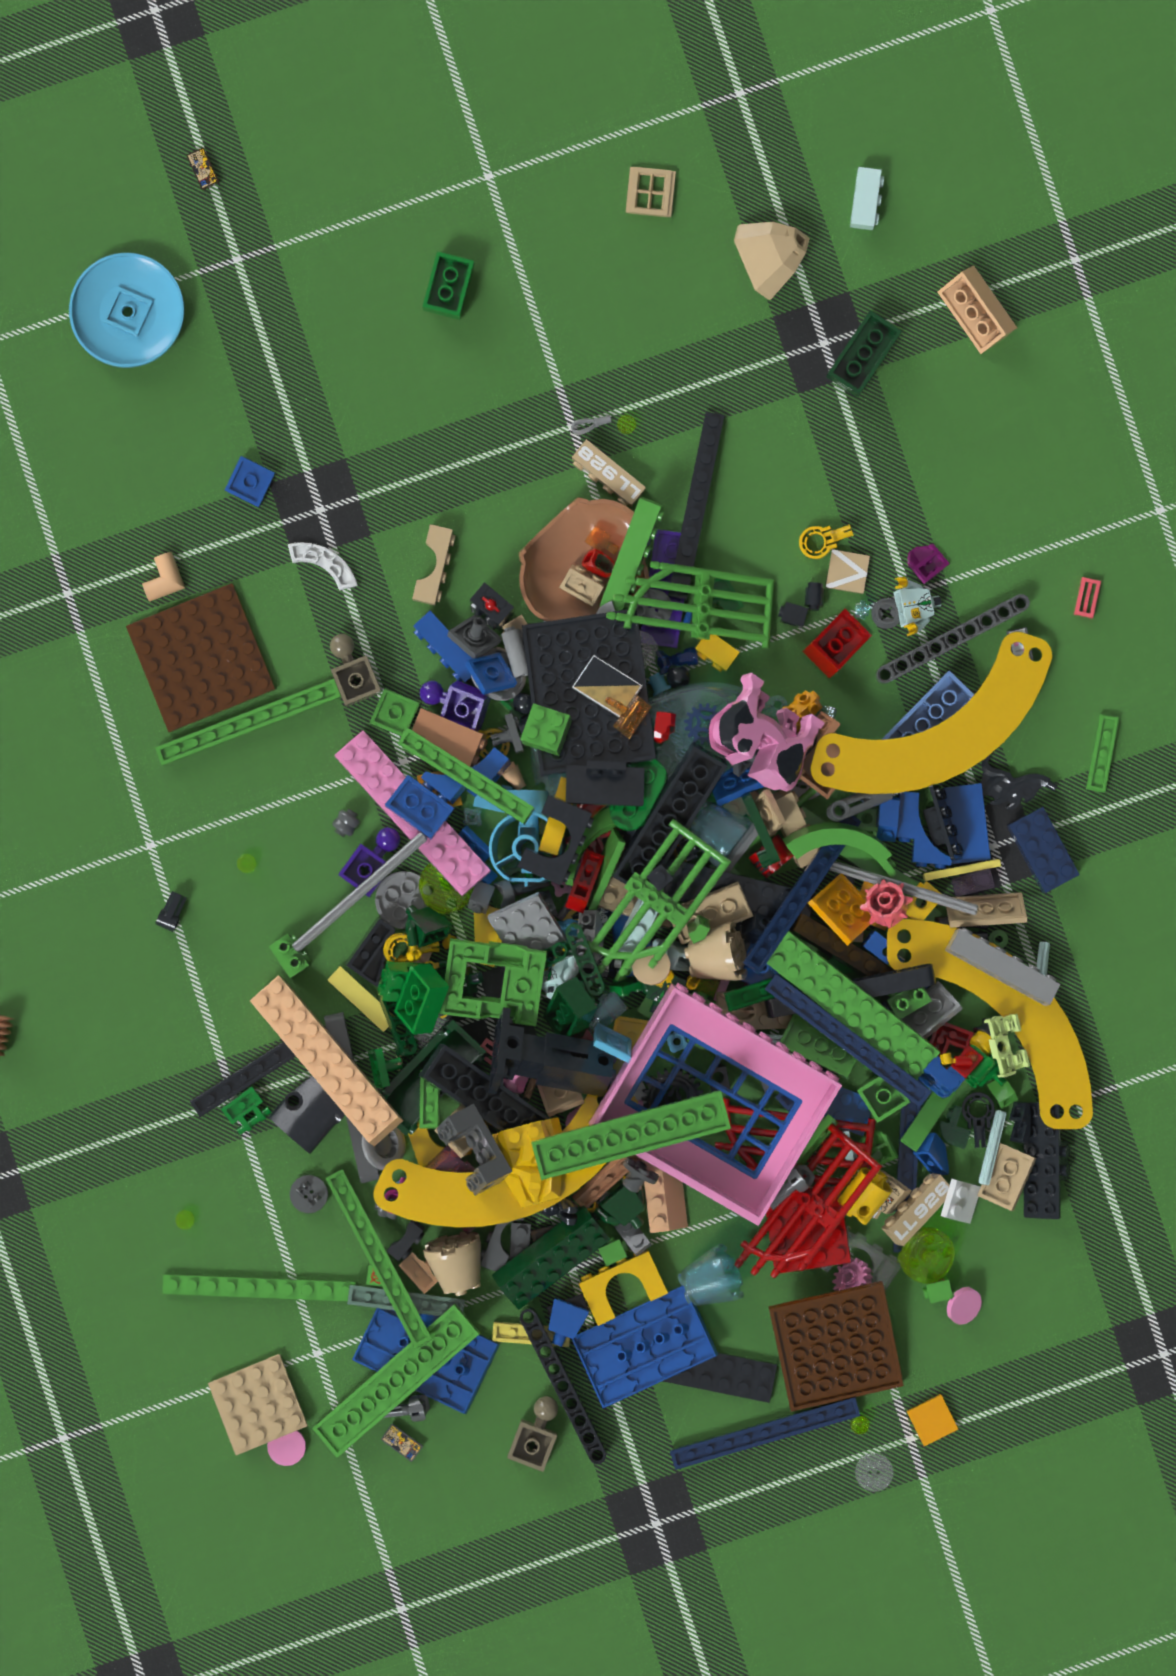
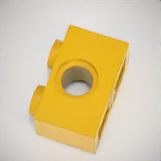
(917, 913)

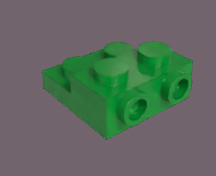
(393, 980)

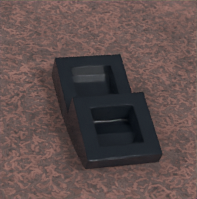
(1021, 1117)

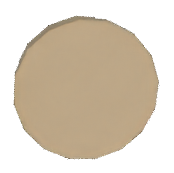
(648, 975)

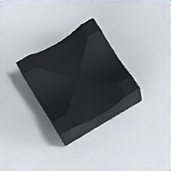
(402, 1247)

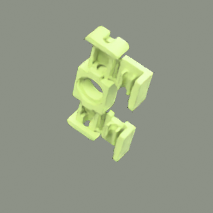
(997, 1029)

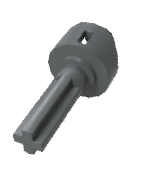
(508, 891)
(795, 1182)
(415, 1409)

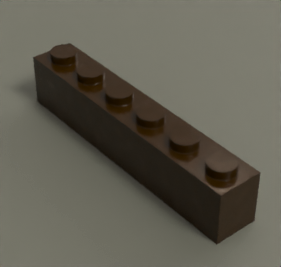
(834, 946)

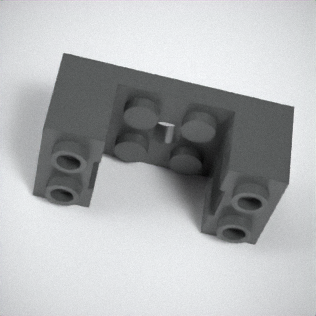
(478, 1137)

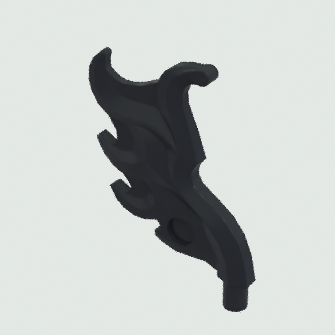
(1009, 789)

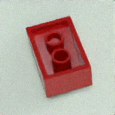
(837, 643)

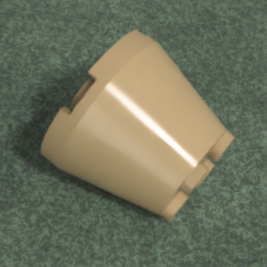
(718, 955)
(455, 1261)

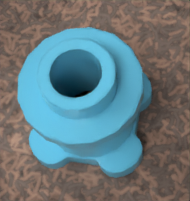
(658, 683)
(674, 1048)

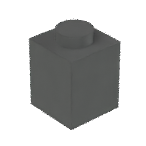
(481, 897)

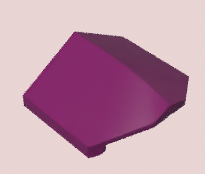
(926, 562)

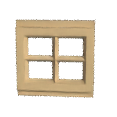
(633, 190)

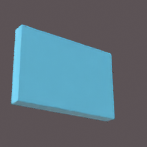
(612, 1042)

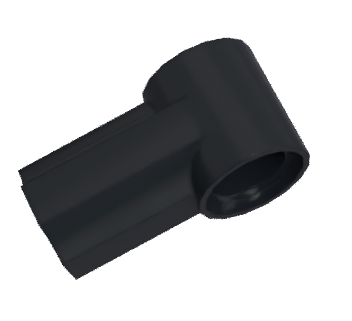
(169, 916)

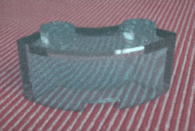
(607, 1010)

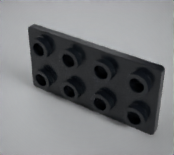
(605, 784)
(940, 823)

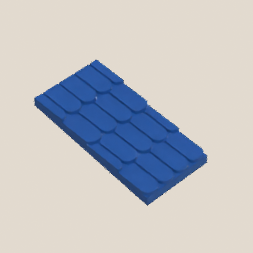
(644, 1347)
(452, 1384)

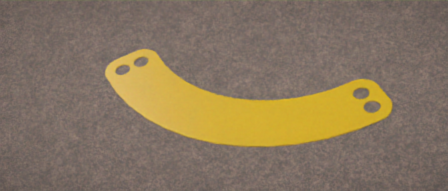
(950, 746)
(1044, 1031)
(445, 1199)

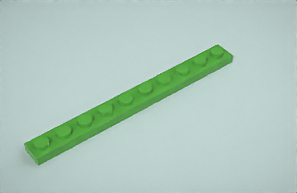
(248, 722)
(378, 1259)
(256, 1287)

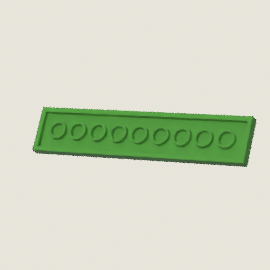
(852, 1005)
(631, 1135)
(395, 1381)

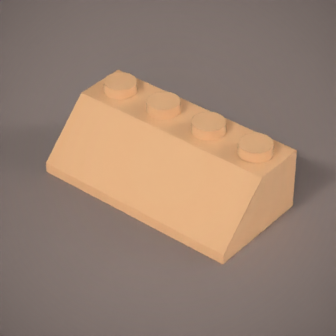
(977, 309)
(665, 1202)

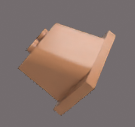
(832, 751)

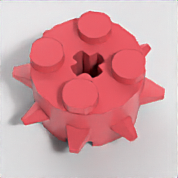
(886, 903)

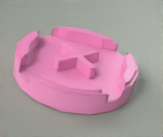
(964, 1305)
(287, 1449)

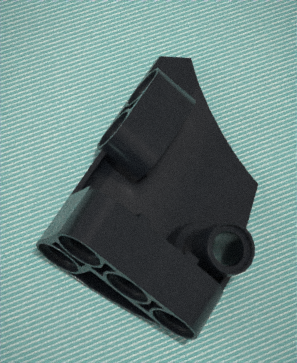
(311, 1118)

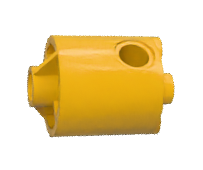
(870, 1199)

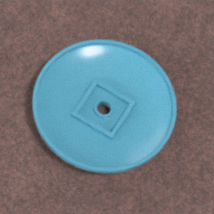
(120, 283)

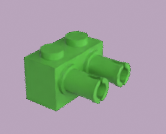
(291, 960)
(907, 1001)

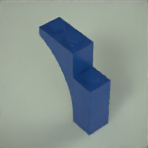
(449, 790)
(910, 828)

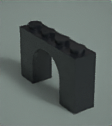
(557, 867)

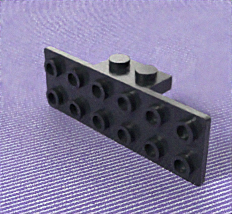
(1051, 1166)

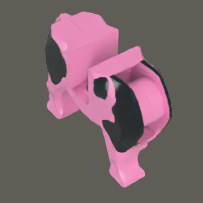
(743, 728)

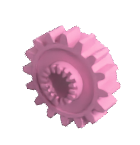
(852, 1275)

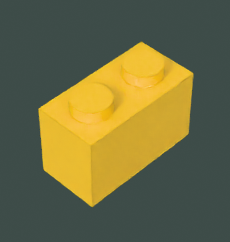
(717, 652)

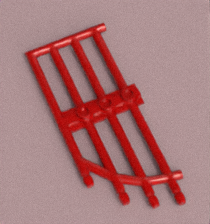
(744, 1151)
(818, 1208)

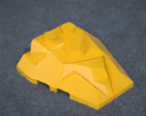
(518, 1151)

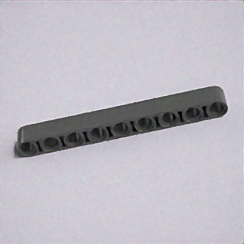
(959, 632)
(338, 1029)

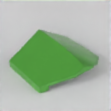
(882, 1148)

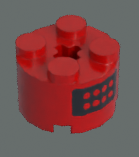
(783, 853)

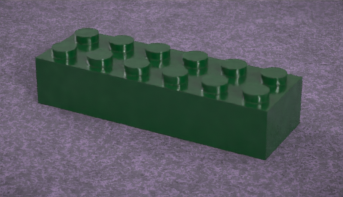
(550, 1258)

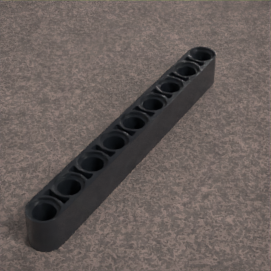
(874, 985)
(563, 1394)

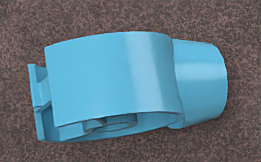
(526, 832)

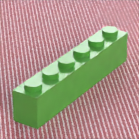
(633, 551)

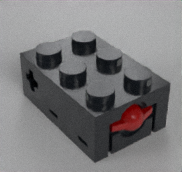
(491, 606)

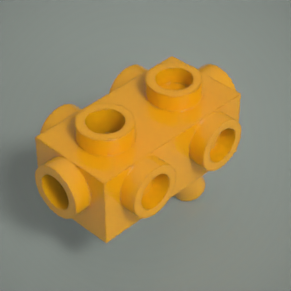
(805, 704)

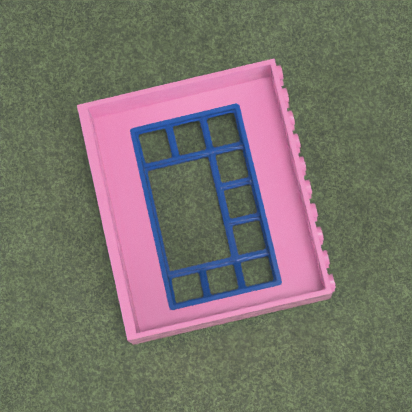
(694, 1160)

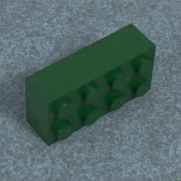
(863, 354)
(570, 1009)

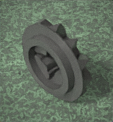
(876, 613)

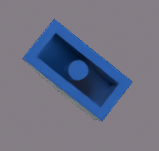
(888, 820)
(933, 1155)

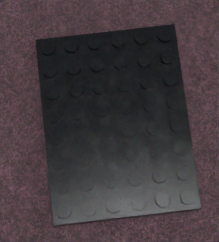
(556, 658)

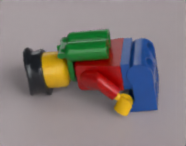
(971, 1065)

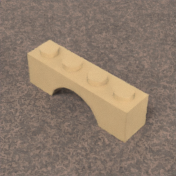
(427, 589)

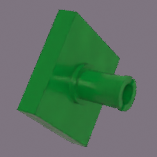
(381, 1067)

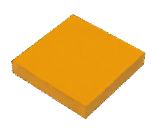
(932, 1420)

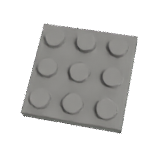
(527, 924)

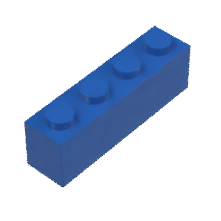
(451, 654)

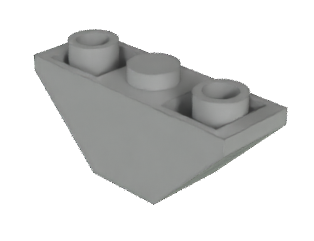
(592, 925)

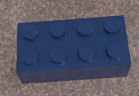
(1043, 850)

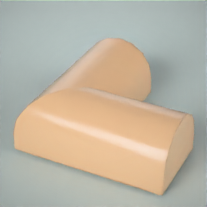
(169, 580)

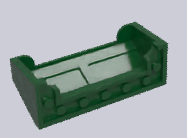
(405, 1086)

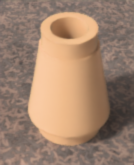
(514, 776)

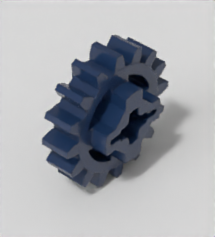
(697, 729)

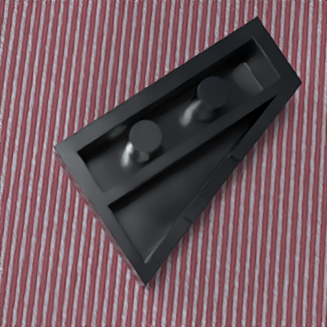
(369, 956)

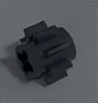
(693, 854)

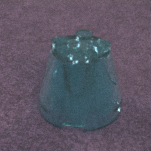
(719, 828)
(712, 1278)

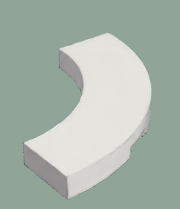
(326, 559)

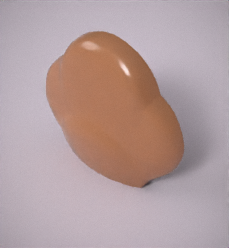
(560, 545)

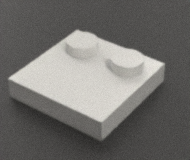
(960, 1201)

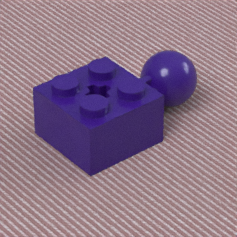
(456, 701)
(387, 841)

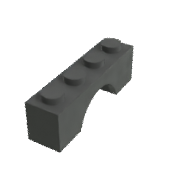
(495, 1255)

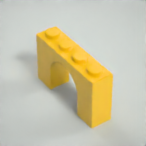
(424, 1146)
(595, 1286)

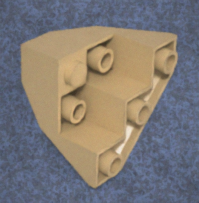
(770, 254)

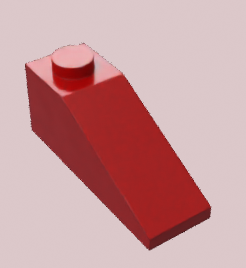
(584, 881)

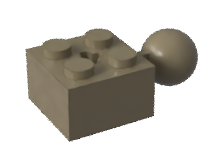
(343, 647)
(545, 1410)

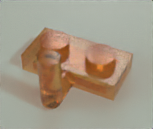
(631, 715)

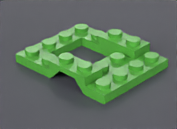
(520, 984)

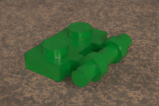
(243, 1105)

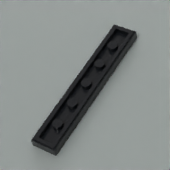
(242, 1079)

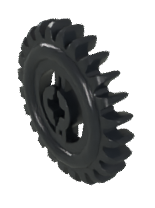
(679, 1081)

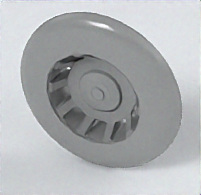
(377, 1154)

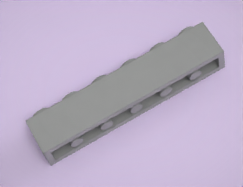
(1002, 967)

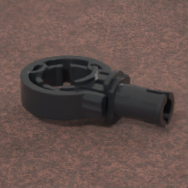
(979, 1131)

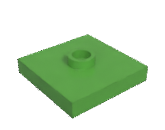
(394, 712)

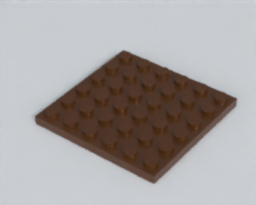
(200, 657)
(836, 1346)

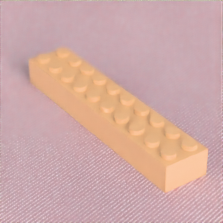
(326, 1060)

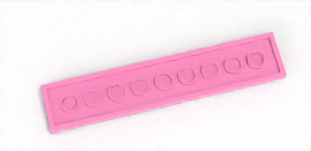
(380, 780)

